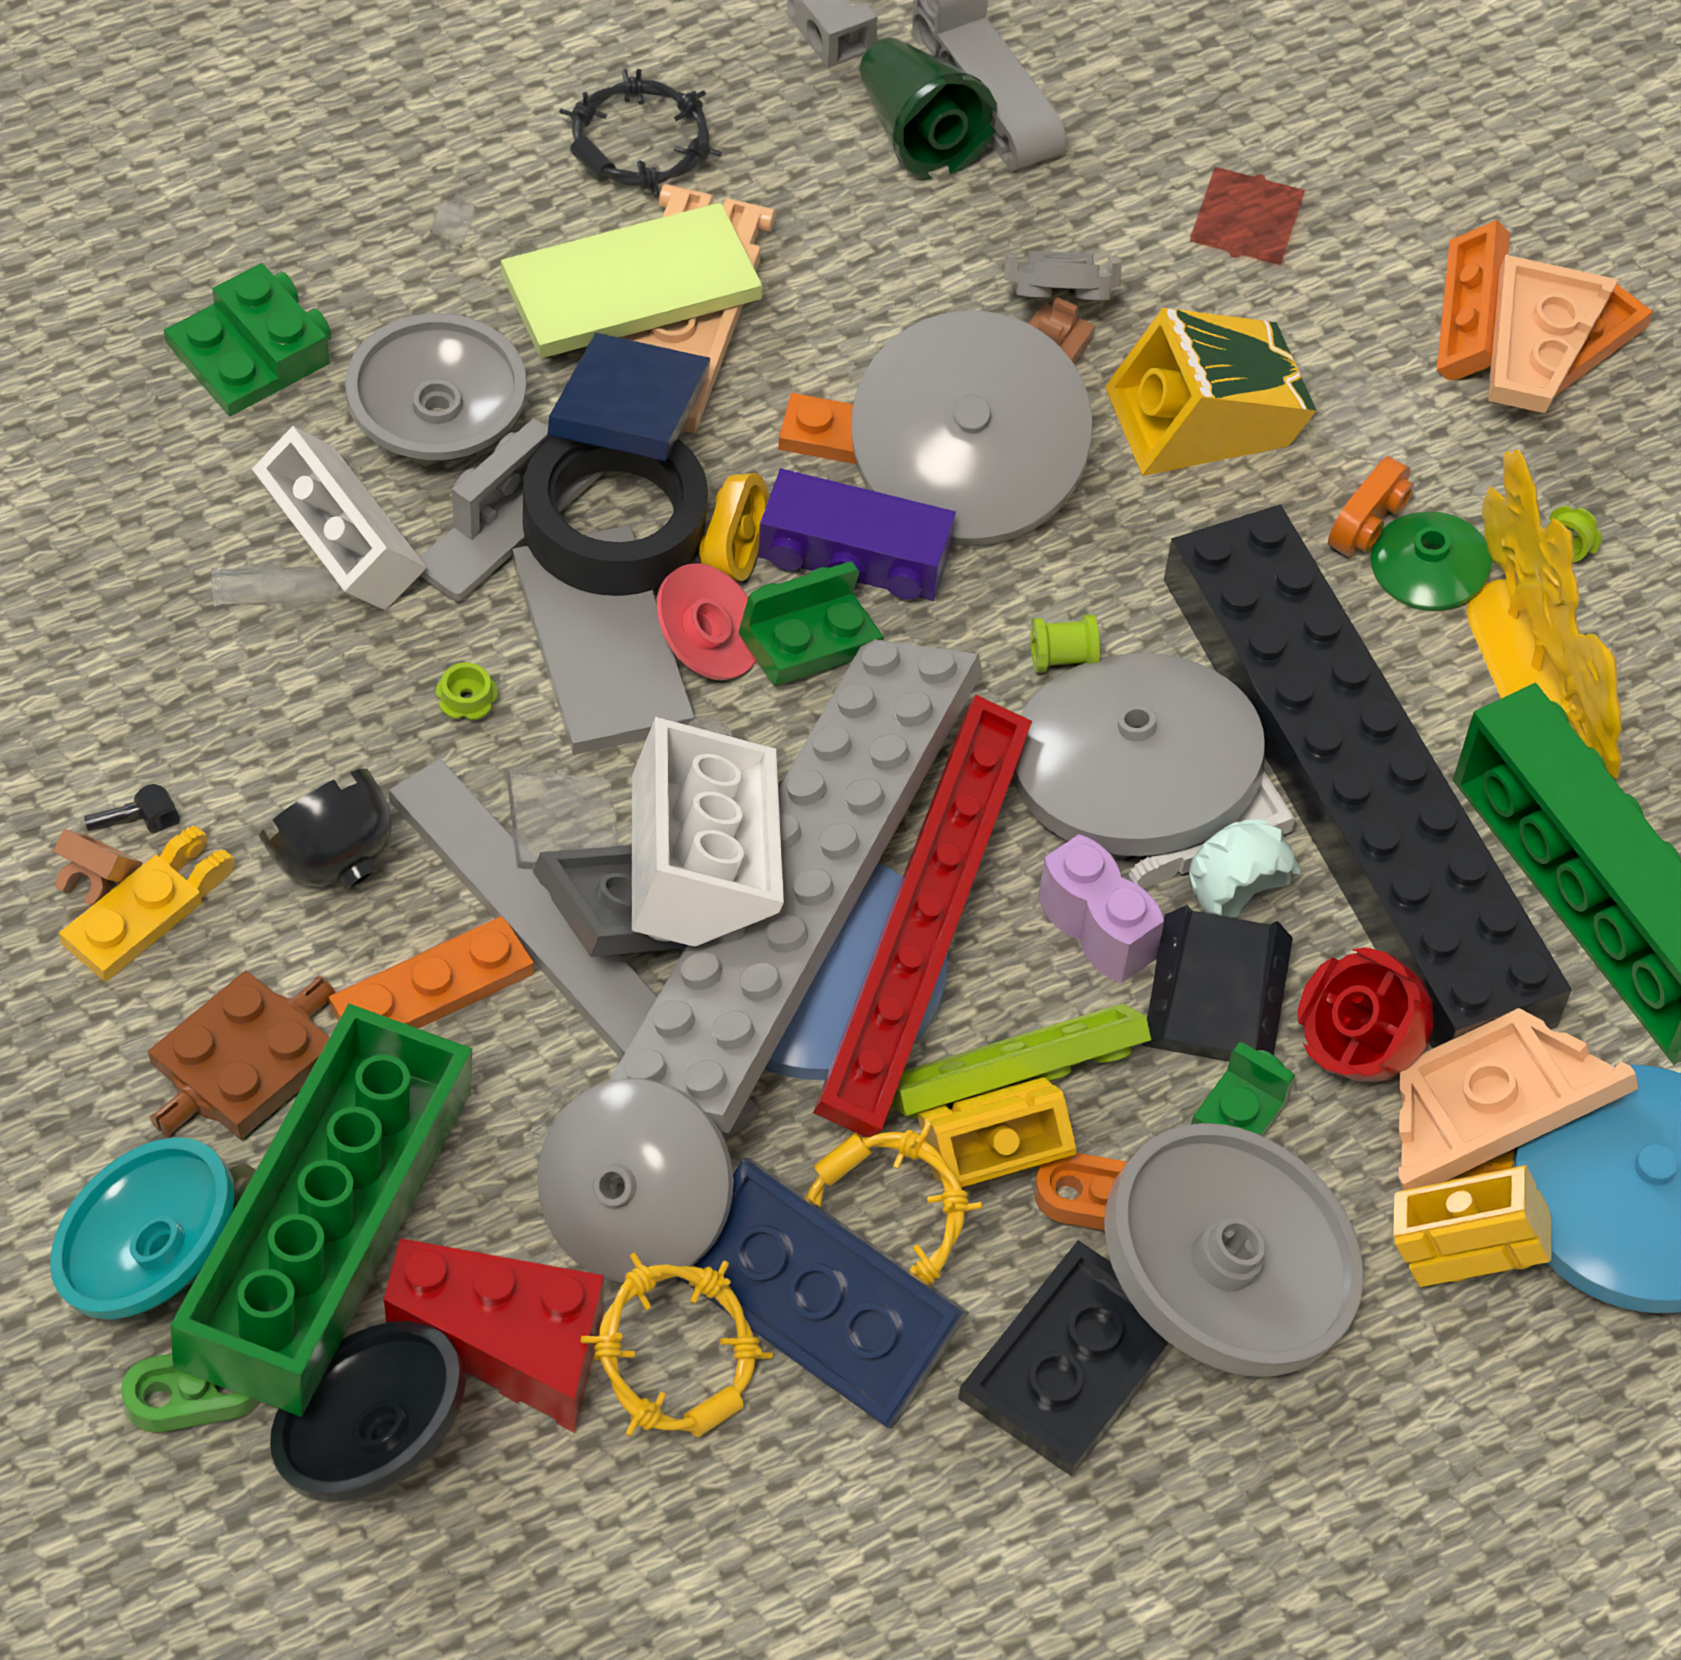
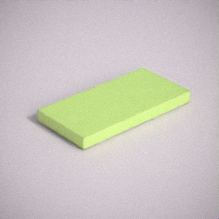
(631, 279)

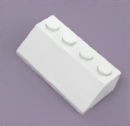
(703, 834)

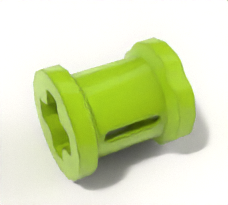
(1064, 642)

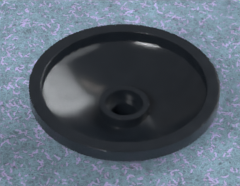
(373, 1413)

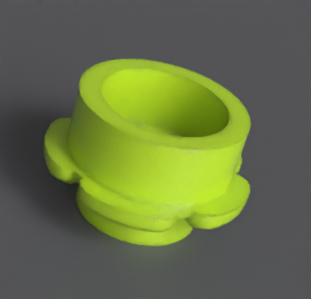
(1584, 524)
(466, 678)

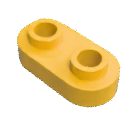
(735, 526)

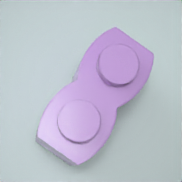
(1109, 914)

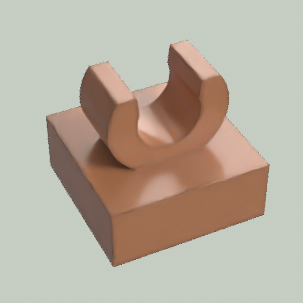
(1064, 327)
(91, 858)

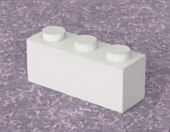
(339, 518)

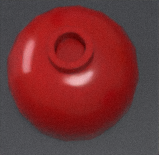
(1365, 1016)

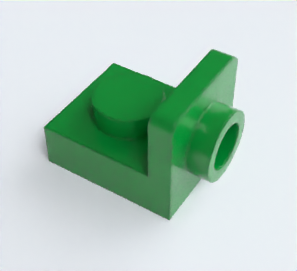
(1249, 1092)

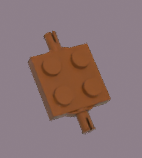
(240, 1055)

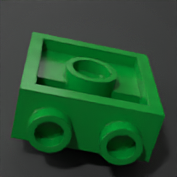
(251, 339)

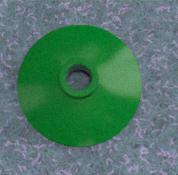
(1431, 577)

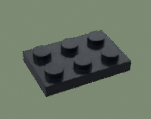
(1067, 1362)

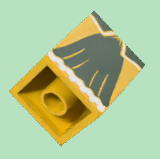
(1207, 391)

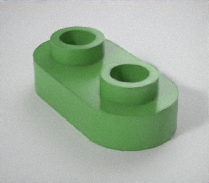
(191, 1401)

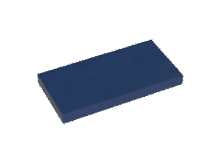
(830, 1296)

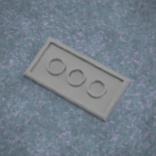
(602, 656)

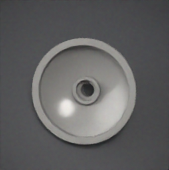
(432, 365)
(671, 1169)

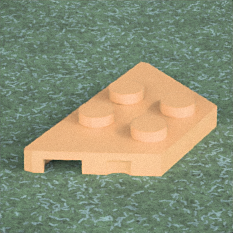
(1496, 1094)

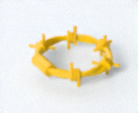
(913, 1146)
(746, 1349)

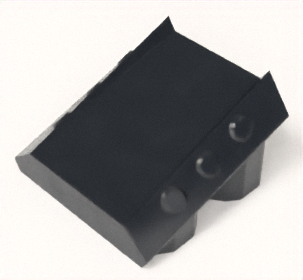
(1217, 984)

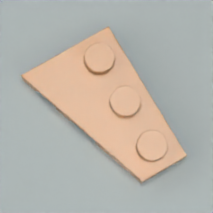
(1540, 328)

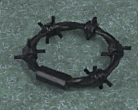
(603, 168)

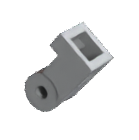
(834, 28)

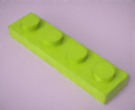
(1035, 1054)

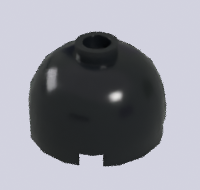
(332, 833)

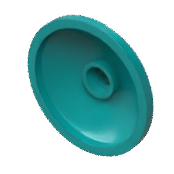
(142, 1228)

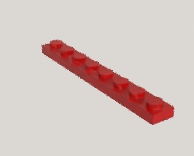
(922, 919)

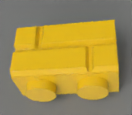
(1001, 1131)
(1472, 1226)

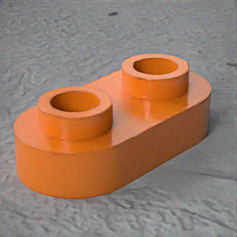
(1361, 518)
(1088, 1175)

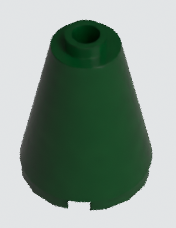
(927, 107)

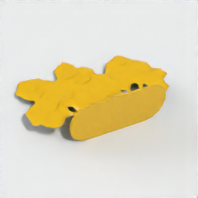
(1530, 620)

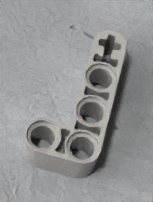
(962, 36)

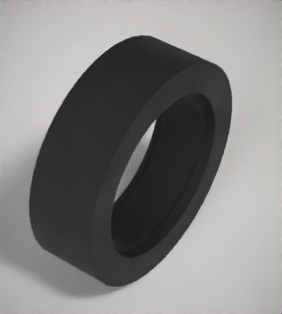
(608, 565)

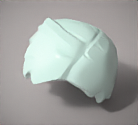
(1238, 864)

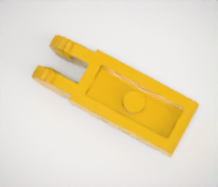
(145, 905)

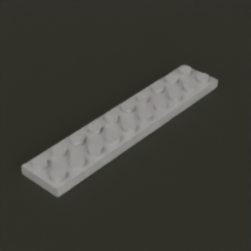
(836, 816)

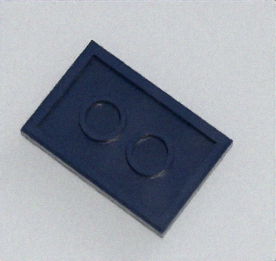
(629, 396)

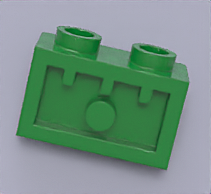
(807, 624)

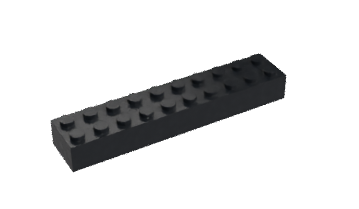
(1362, 774)

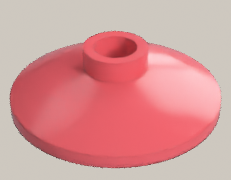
(701, 621)

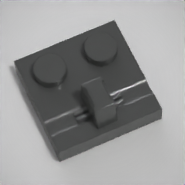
(596, 898)

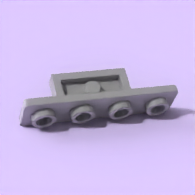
(490, 514)

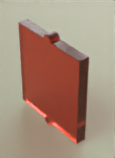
(1247, 215)

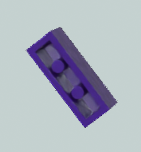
(831, 523)

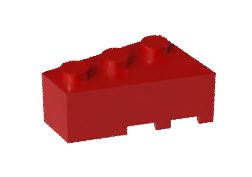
(506, 1318)

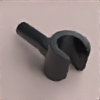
(150, 803)

